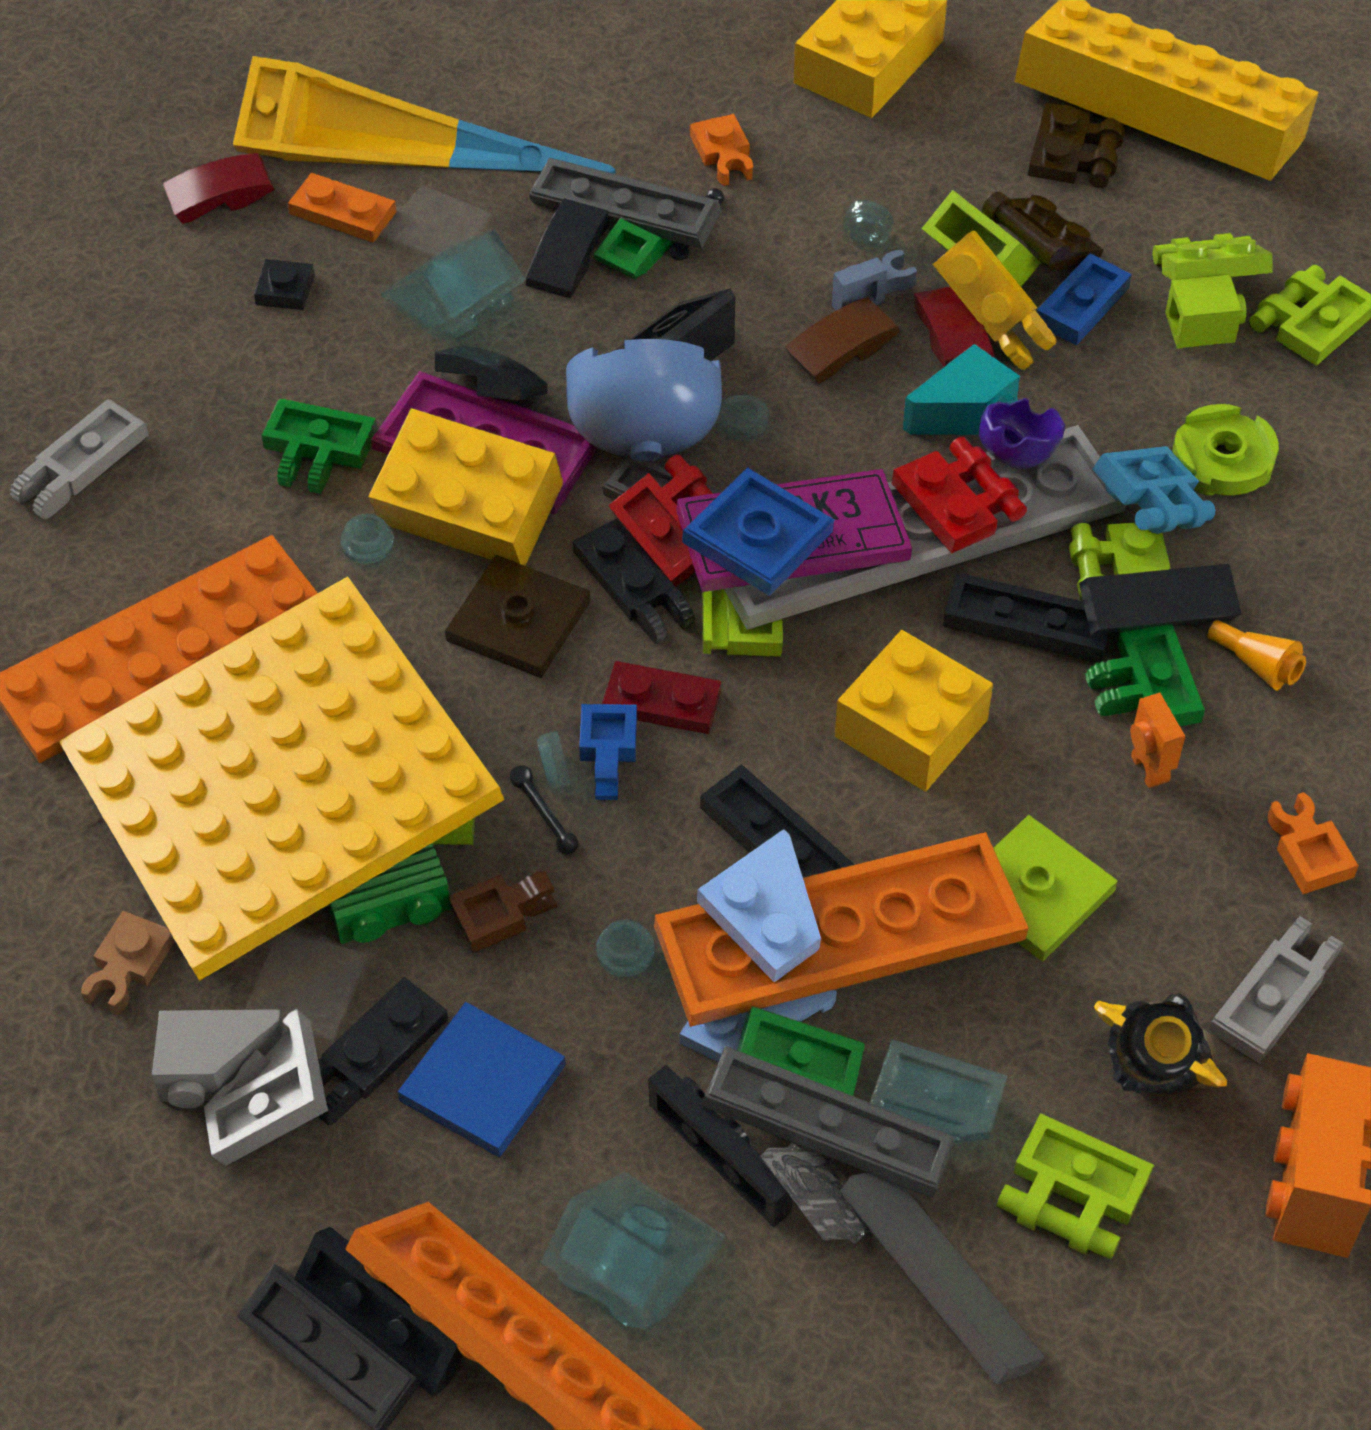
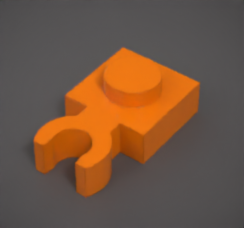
(723, 143)
(1156, 739)
(1311, 851)

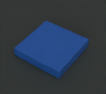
(758, 531)
(482, 1079)

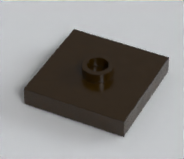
(518, 616)

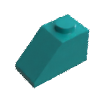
(959, 394)

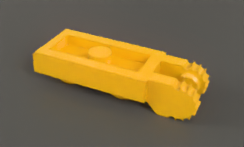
(994, 297)

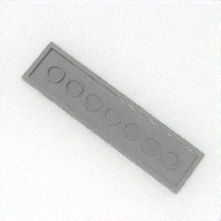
(1056, 499)

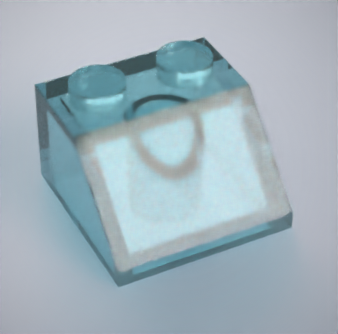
(457, 285)
(630, 1249)

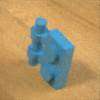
(1158, 485)

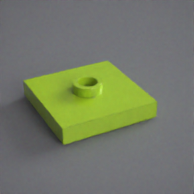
(1051, 884)

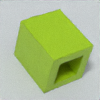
(1204, 311)

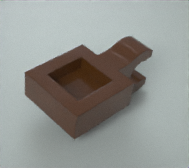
(496, 912)

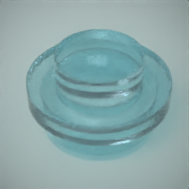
(367, 539)
(625, 948)

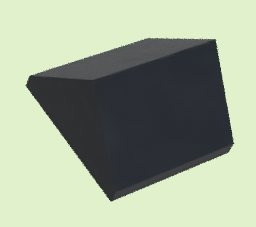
(699, 321)

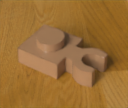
(128, 953)

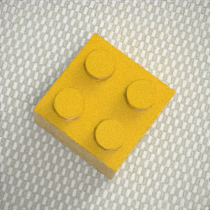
(913, 710)

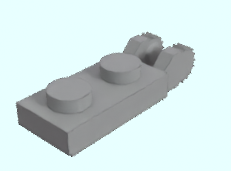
(78, 458)
(1273, 993)

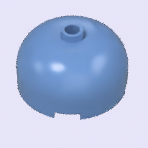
(644, 398)

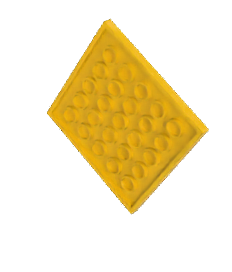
(278, 775)

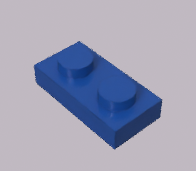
(1084, 298)

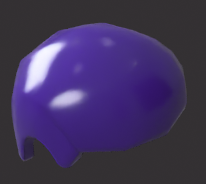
(1020, 435)

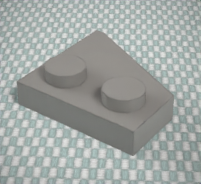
(267, 1095)

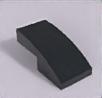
(566, 248)
(495, 373)

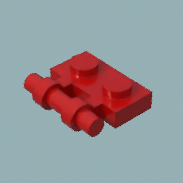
(947, 503)
(652, 517)

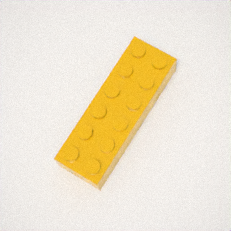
(1166, 87)

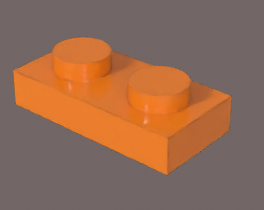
(342, 207)

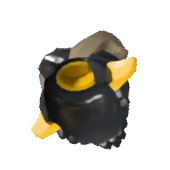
(1160, 1046)

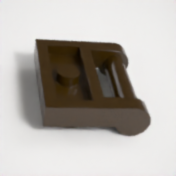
(1036, 223)

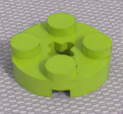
(1226, 473)

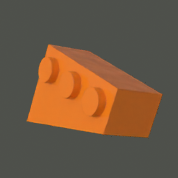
(1323, 1157)

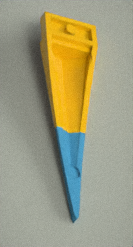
(322, 118)

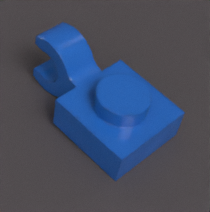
(608, 738)

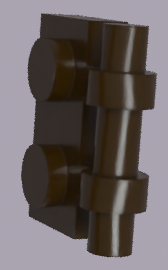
(1061, 141)

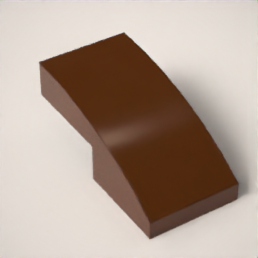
(837, 338)

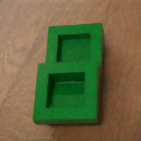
(631, 249)

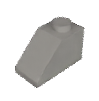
(206, 1048)

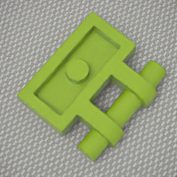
(1212, 257)
(1323, 323)
(1125, 548)
(1083, 1171)

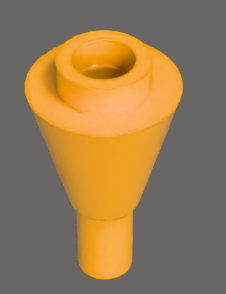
(1270, 657)

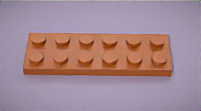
(147, 644)
(870, 924)
(508, 1326)

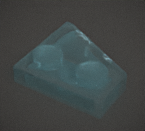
(939, 1091)

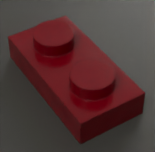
(665, 696)

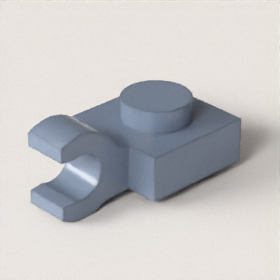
(872, 280)

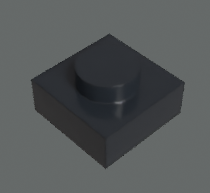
(284, 284)

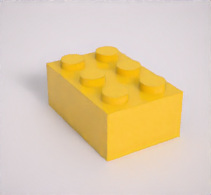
(867, 49)
(466, 488)

